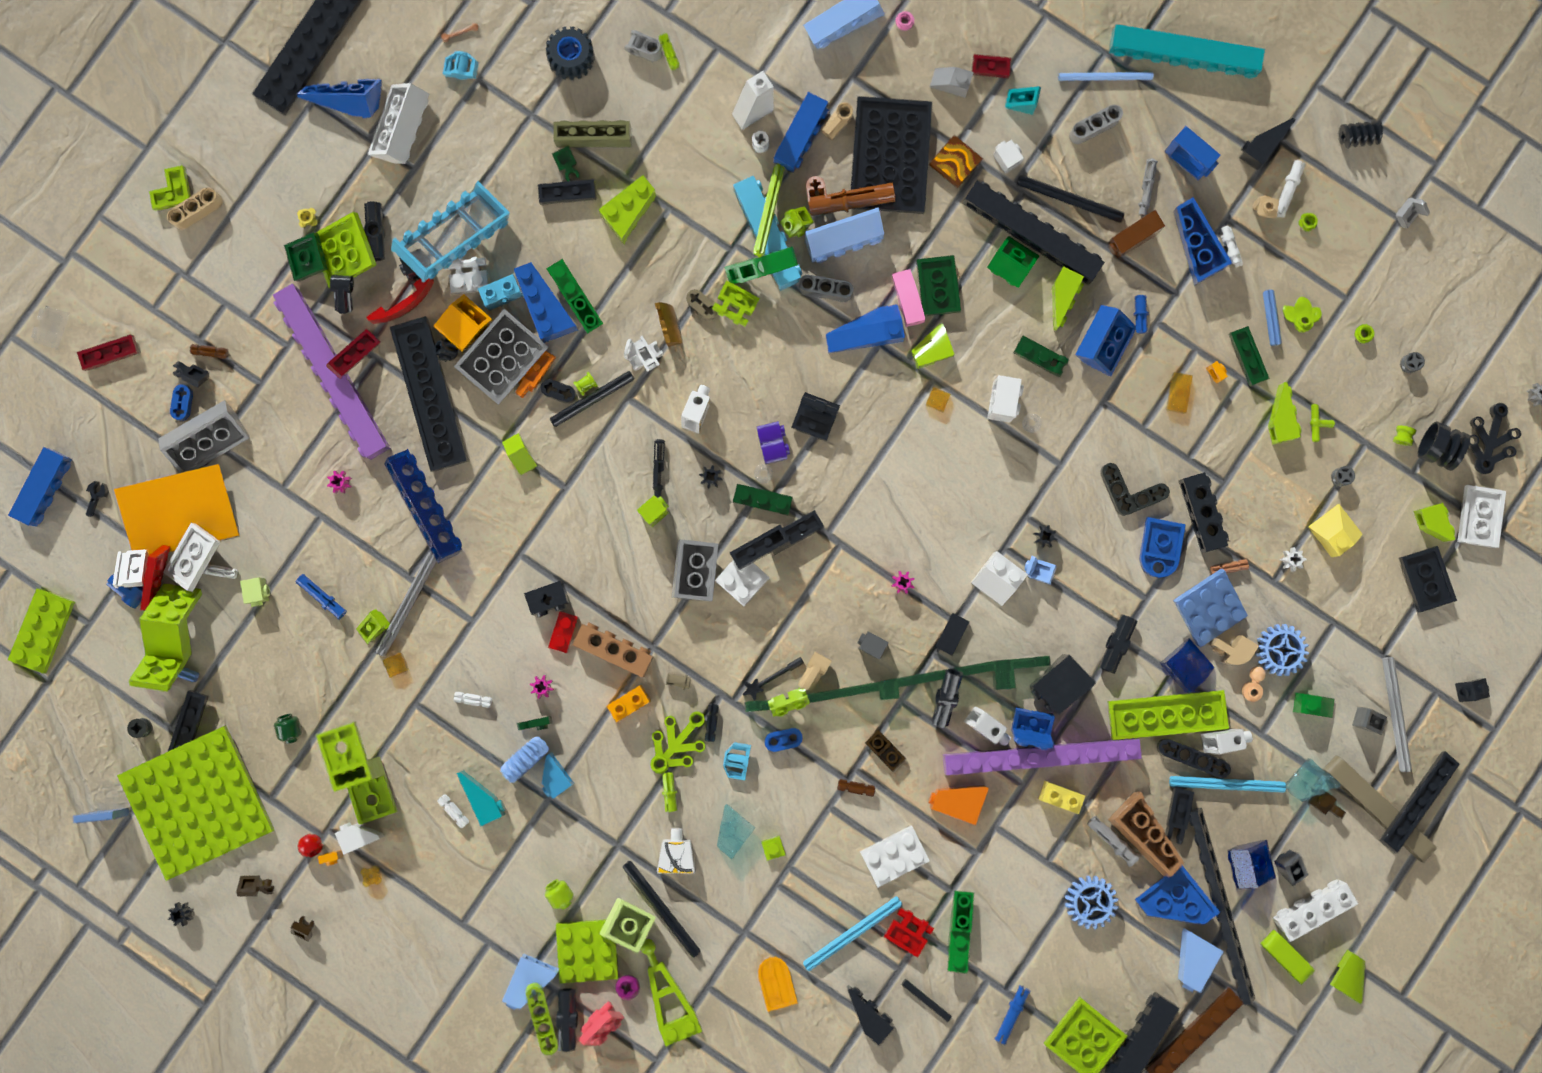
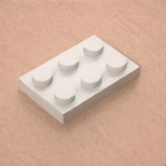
(1481, 516)
(191, 557)
(894, 856)

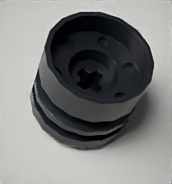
(1443, 446)

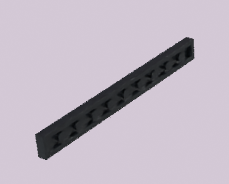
(1219, 897)

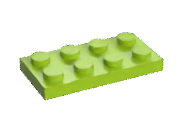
(41, 631)

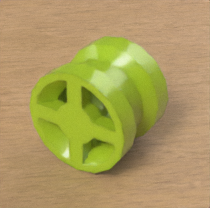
(1404, 435)

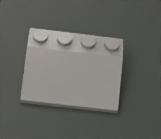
(501, 356)

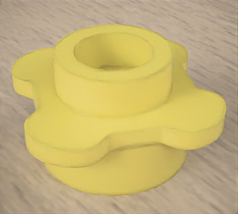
(303, 213)

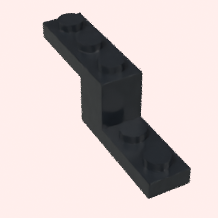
(776, 540)

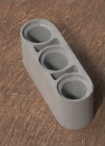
(1101, 117)

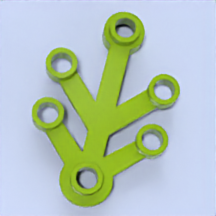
(675, 745)

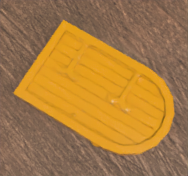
(776, 984)

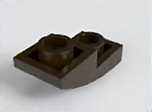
(885, 750)

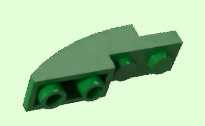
(761, 266)
(574, 296)
(960, 932)

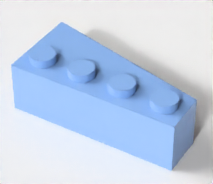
(841, 20)

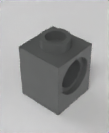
(872, 644)

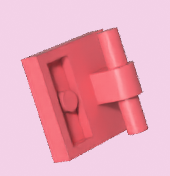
(600, 1025)

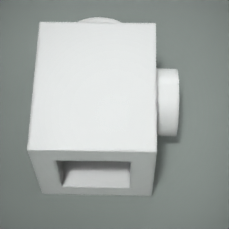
(1008, 155)

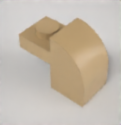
(1236, 654)

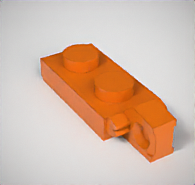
(535, 374)

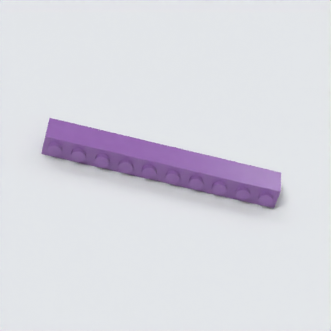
(320, 352)
(1035, 758)

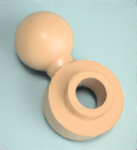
(1257, 674)

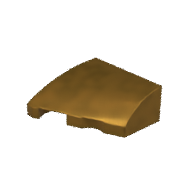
(668, 323)

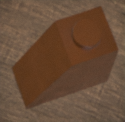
(1136, 234)

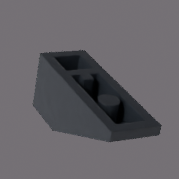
(1260, 148)

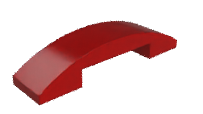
(382, 316)

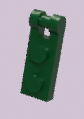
(1040, 356)

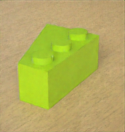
(628, 207)

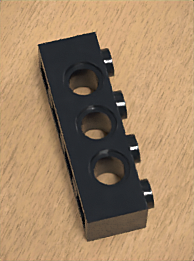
(1199, 522)

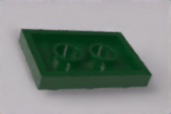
(938, 285)

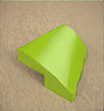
(933, 348)
(1350, 976)

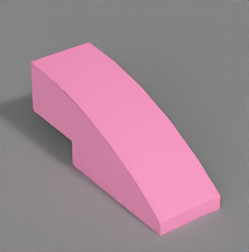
(908, 298)

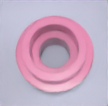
(904, 15)

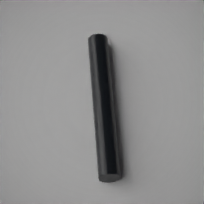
(926, 1000)

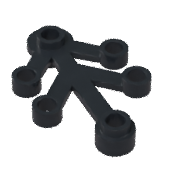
(1491, 441)

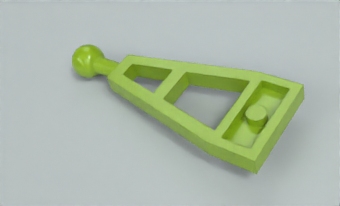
(679, 1028)

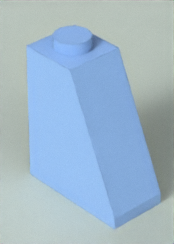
(1196, 960)
(527, 971)

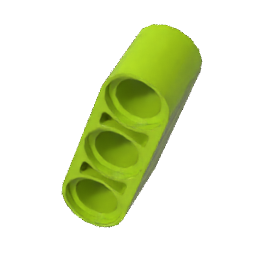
(1287, 957)

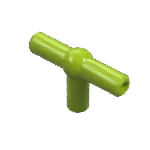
(1315, 423)

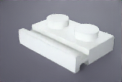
(130, 568)

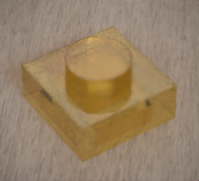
(937, 399)
(395, 665)

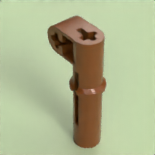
(845, 200)

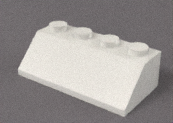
(399, 123)

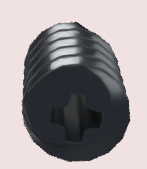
(1361, 133)

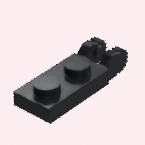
(1179, 813)

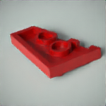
(154, 573)

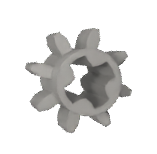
(1535, 394)

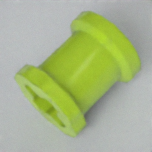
(585, 383)

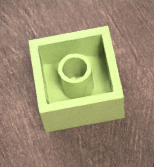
(627, 925)

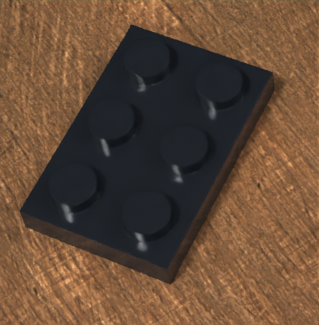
(1427, 579)

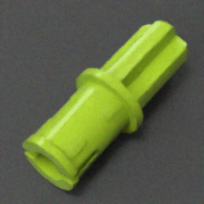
(669, 792)

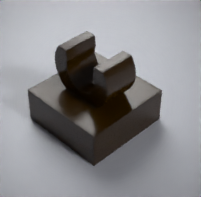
(301, 930)

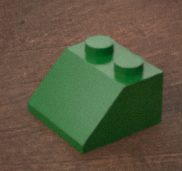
(1013, 262)

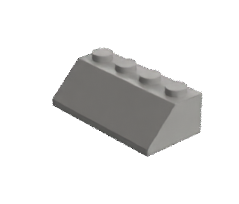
(203, 438)

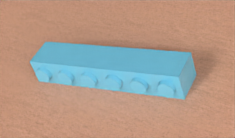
(752, 203)

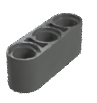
(833, 294)

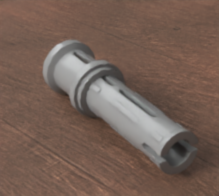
(1120, 847)

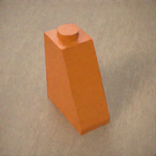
(959, 802)

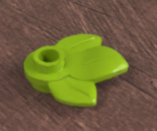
(1302, 312)

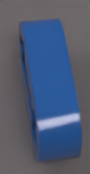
(183, 403)

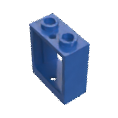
(1193, 153)

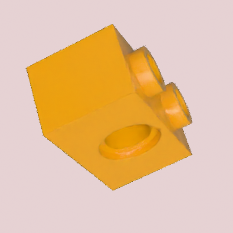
(628, 703)

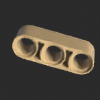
(185, 208)

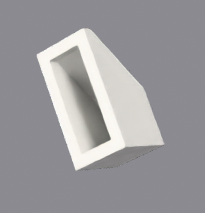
(355, 836)

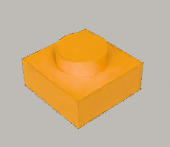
(1217, 371)
(330, 858)

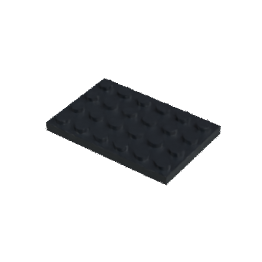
(894, 149)

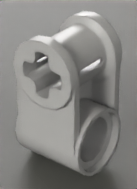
(641, 44)

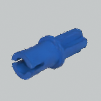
(1141, 313)

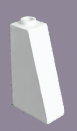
(754, 101)

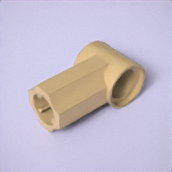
(836, 121)
(815, 669)

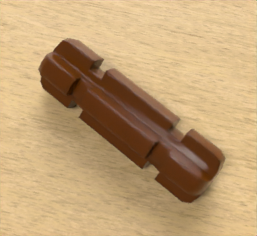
(209, 351)
(856, 787)

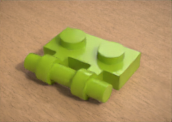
(737, 298)

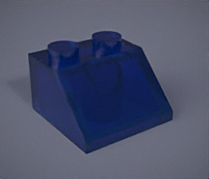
(1188, 666)
(1251, 864)

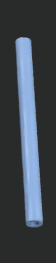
(1105, 76)

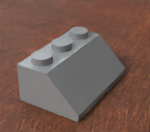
(695, 570)

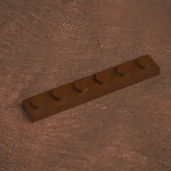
(1196, 1033)

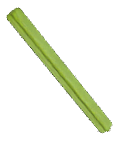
(768, 211)

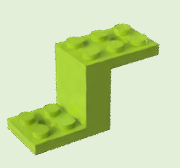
(165, 637)
(356, 773)

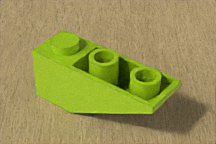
(1063, 292)
(1283, 421)

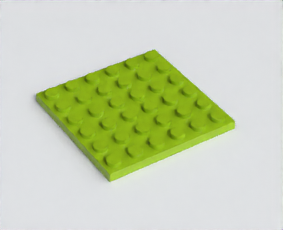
(195, 803)

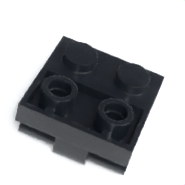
(815, 416)

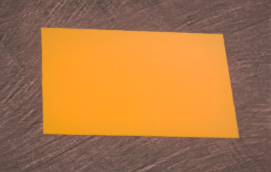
(164, 507)

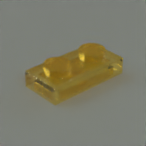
(1179, 392)

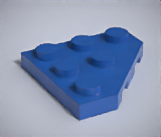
(1178, 900)

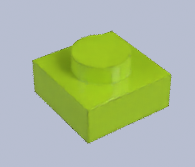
(773, 848)

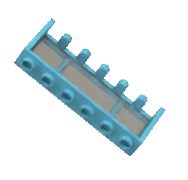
(451, 232)

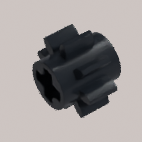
(445, 350)
(712, 472)
(1046, 531)
(175, 915)

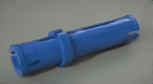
(327, 602)
(1012, 1015)

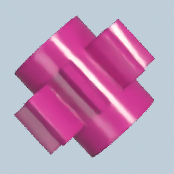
(344, 484)
(907, 585)
(537, 690)

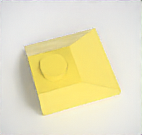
(1336, 531)

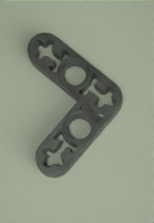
(1132, 499)

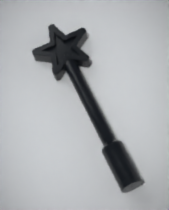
(754, 688)

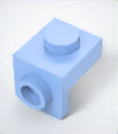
(1040, 570)

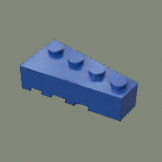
(1200, 243)
(545, 309)

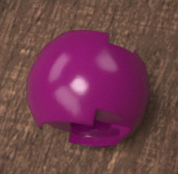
(620, 989)

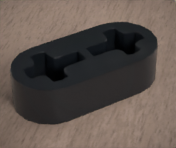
(560, 387)

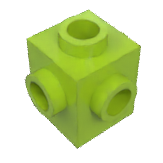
(796, 222)

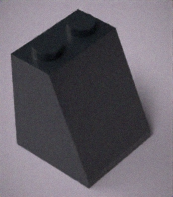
(1062, 684)

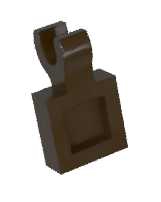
(1325, 803)
(252, 885)

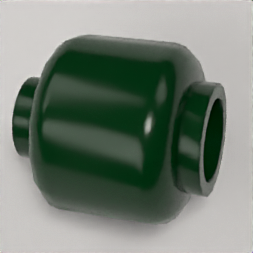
(287, 728)

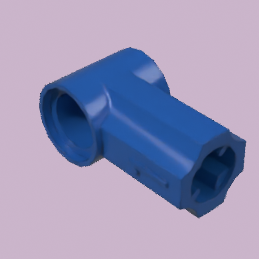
(130, 595)

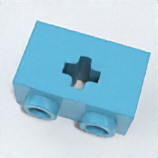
(500, 292)

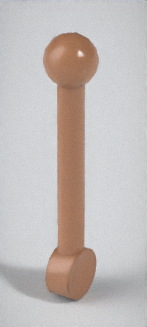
(445, 37)

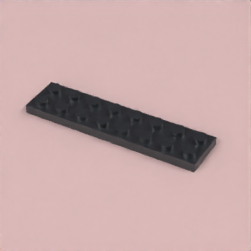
(304, 52)
(428, 394)

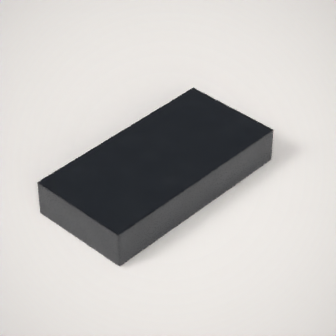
(952, 634)

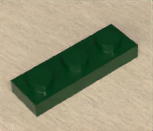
(1249, 356)
(762, 499)

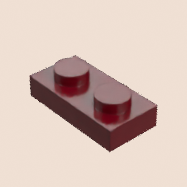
(991, 66)

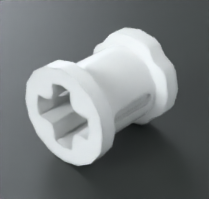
(760, 135)

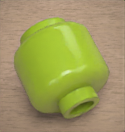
(559, 894)

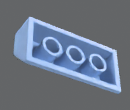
(844, 235)

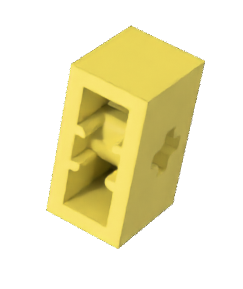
(1061, 797)

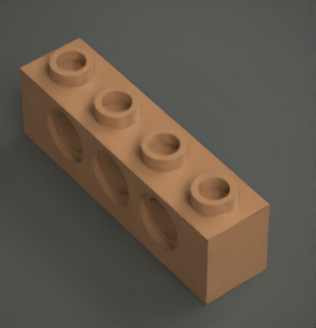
(584, 641)

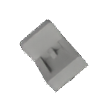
(1410, 211)

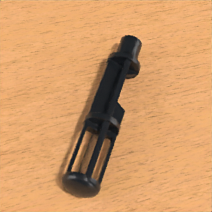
(658, 467)

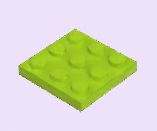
(346, 248)
(585, 953)
(1085, 1038)

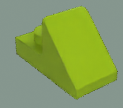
(373, 626)

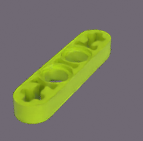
(539, 1019)

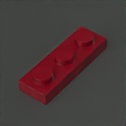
(108, 352)
(353, 354)

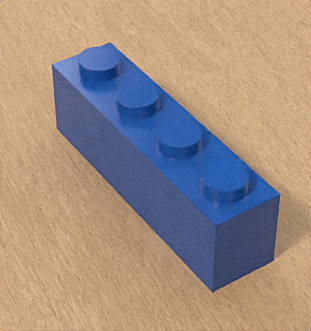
(801, 131)
(40, 487)

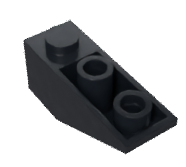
(874, 1023)

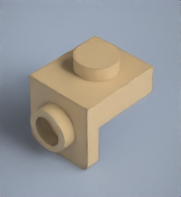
(1266, 206)

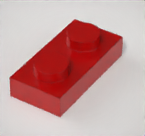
(563, 632)

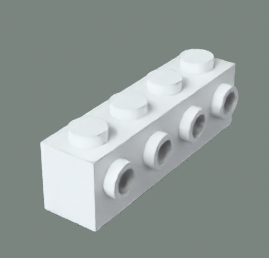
(1314, 910)

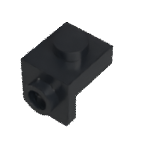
(1472, 690)

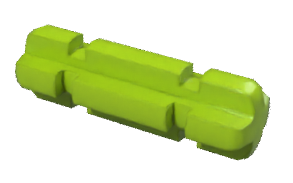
(669, 51)

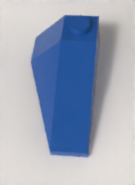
(872, 329)

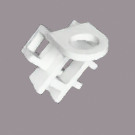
(645, 356)

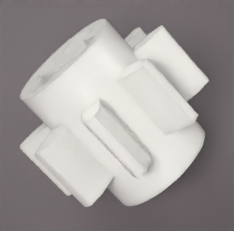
(1298, 557)

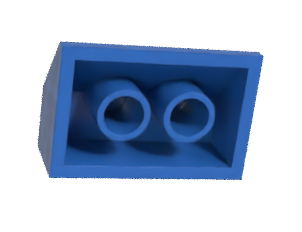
(1106, 340)

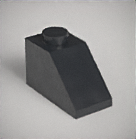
(1291, 867)

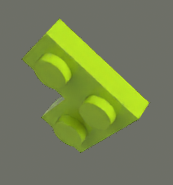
(175, 192)

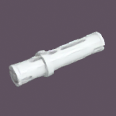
(1292, 181)

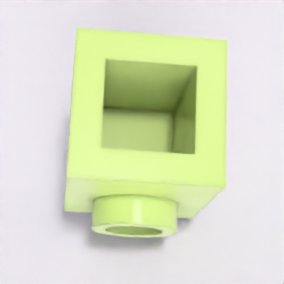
(255, 591)

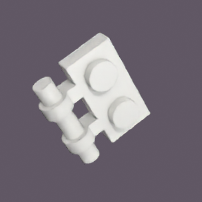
(1229, 240)
(470, 281)

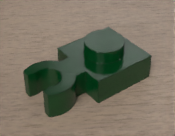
(565, 161)
(540, 723)

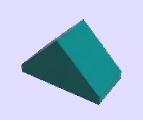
(1023, 99)

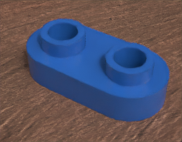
(783, 739)

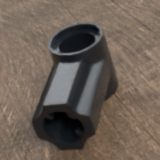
(342, 287)

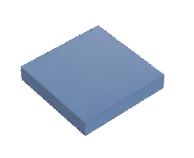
(100, 815)

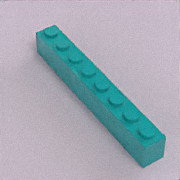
(1186, 51)

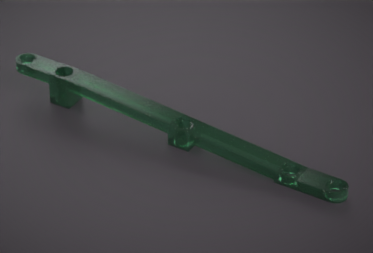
(888, 689)

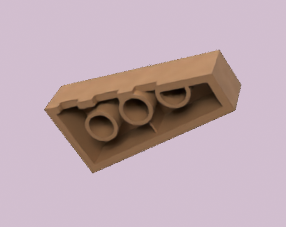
(1139, 826)

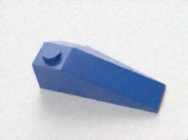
(353, 99)

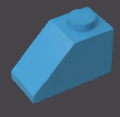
(554, 777)

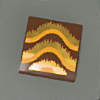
(955, 161)

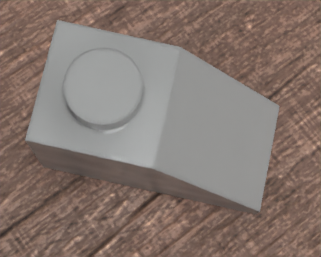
(952, 80)

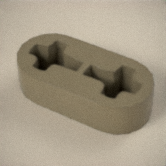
(699, 307)

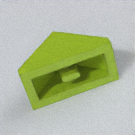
(519, 454)

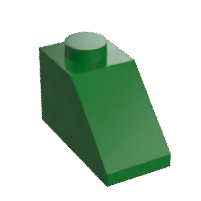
(1313, 705)

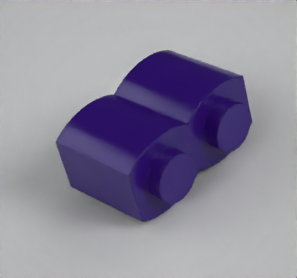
(772, 442)

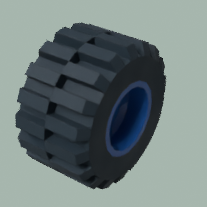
(570, 53)

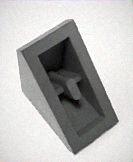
(1369, 720)

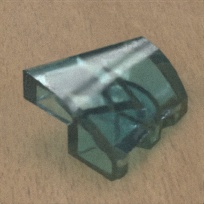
(1310, 781)
(733, 831)

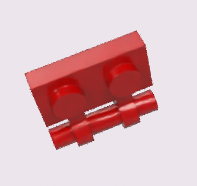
(905, 937)

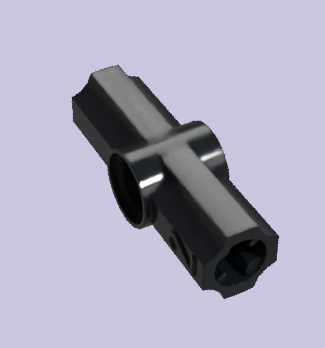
(373, 220)
(1118, 644)
(947, 697)
(567, 1020)

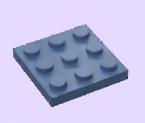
(1210, 608)

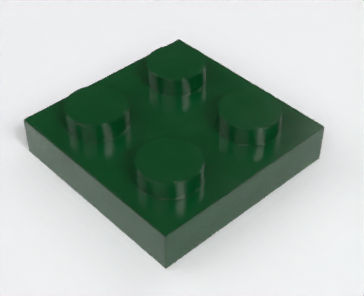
(306, 257)

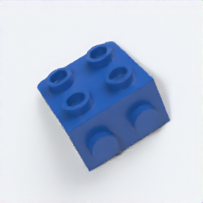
(1033, 728)

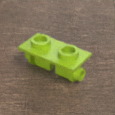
(797, 700)

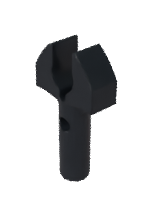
(95, 496)

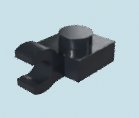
(193, 375)

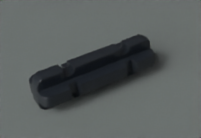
(711, 723)

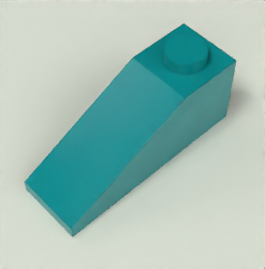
(483, 802)

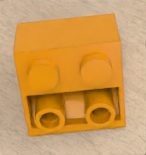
(463, 322)

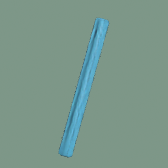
(1227, 784)
(852, 933)

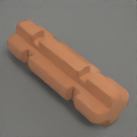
(1231, 566)

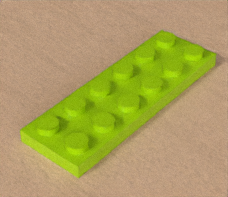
(1167, 715)

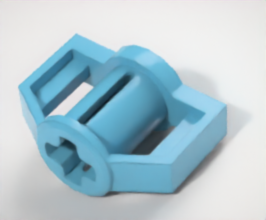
(461, 64)
(737, 760)

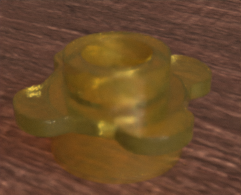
(376, 879)

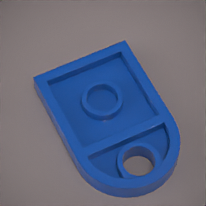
(1161, 544)

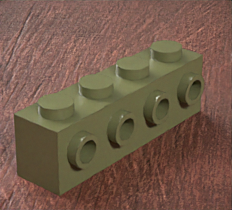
(593, 134)

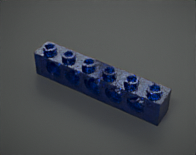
(422, 516)

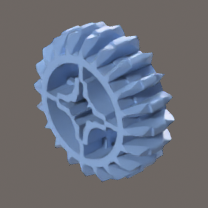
(1282, 642)
(524, 759)
(1093, 895)

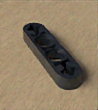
(1192, 761)

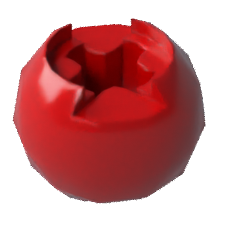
(310, 845)

